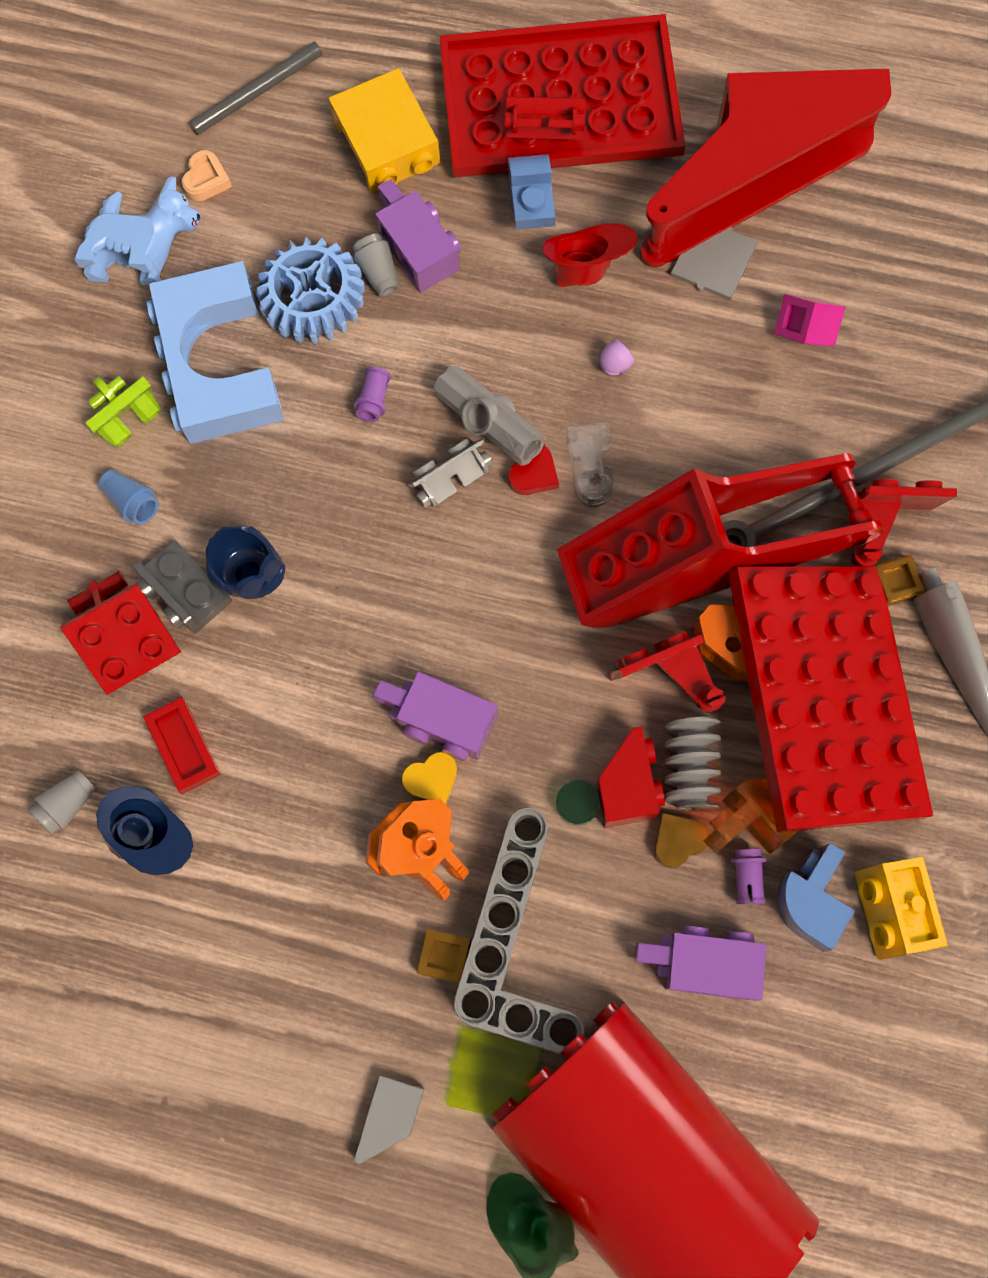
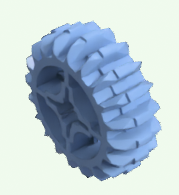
(310, 270)

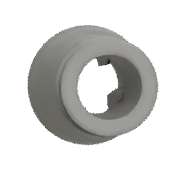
(377, 264)
(60, 803)

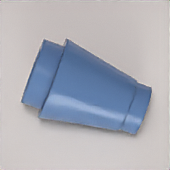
(131, 499)

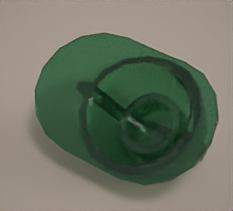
(529, 1228)

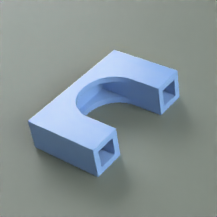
(184, 311)

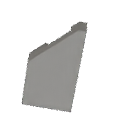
(389, 1117)

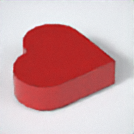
(536, 476)

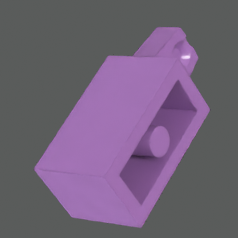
(416, 237)
(440, 714)
(708, 964)

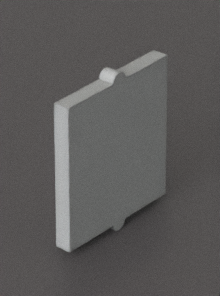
(716, 263)

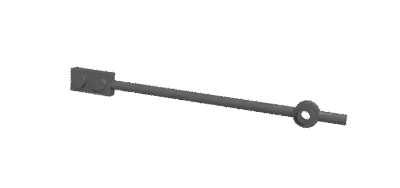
(747, 535)

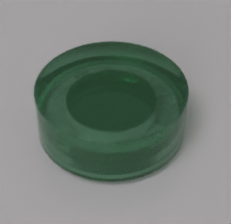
(577, 803)

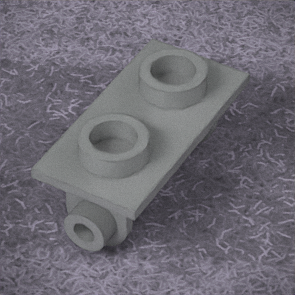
(462, 461)

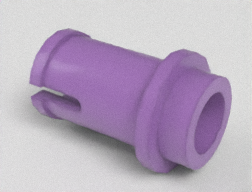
(370, 403)
(749, 872)

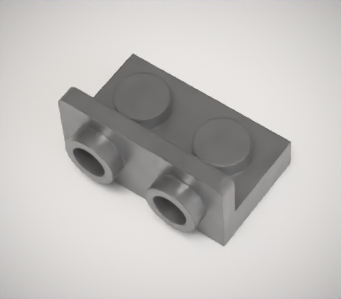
(182, 586)

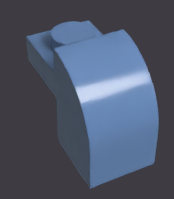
(531, 191)
(805, 905)

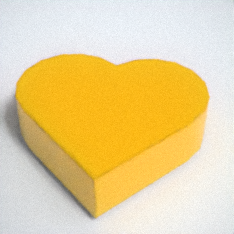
(431, 779)

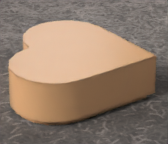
(205, 177)

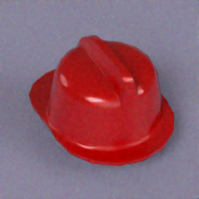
(586, 254)

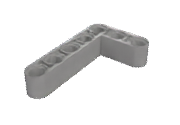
(504, 941)

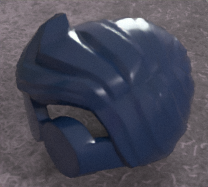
(243, 563)

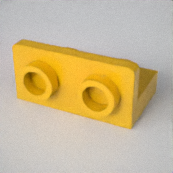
(900, 908)

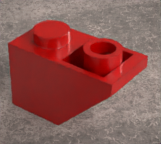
(627, 783)

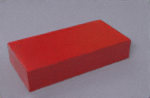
(181, 745)

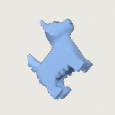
(135, 239)

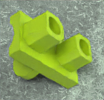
(135, 398)

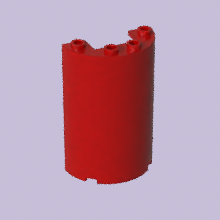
(652, 1162)

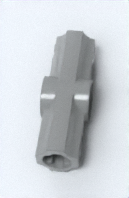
(489, 415)

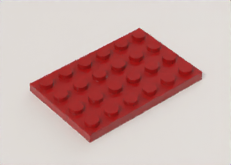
(613, 63)
(828, 697)

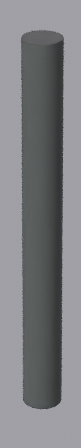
(255, 88)

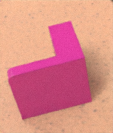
(809, 320)

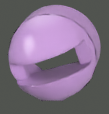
(616, 358)

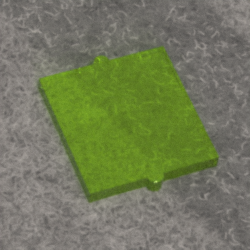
(490, 1072)

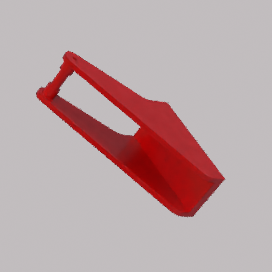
(769, 144)
(677, 547)

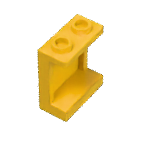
(386, 129)

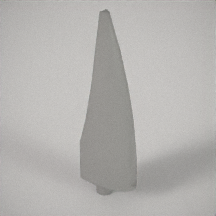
(955, 640)

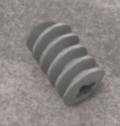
(691, 764)

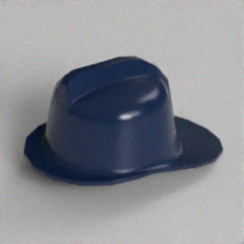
(143, 831)

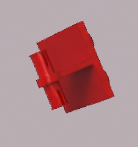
(883, 503)
(119, 634)
(683, 663)

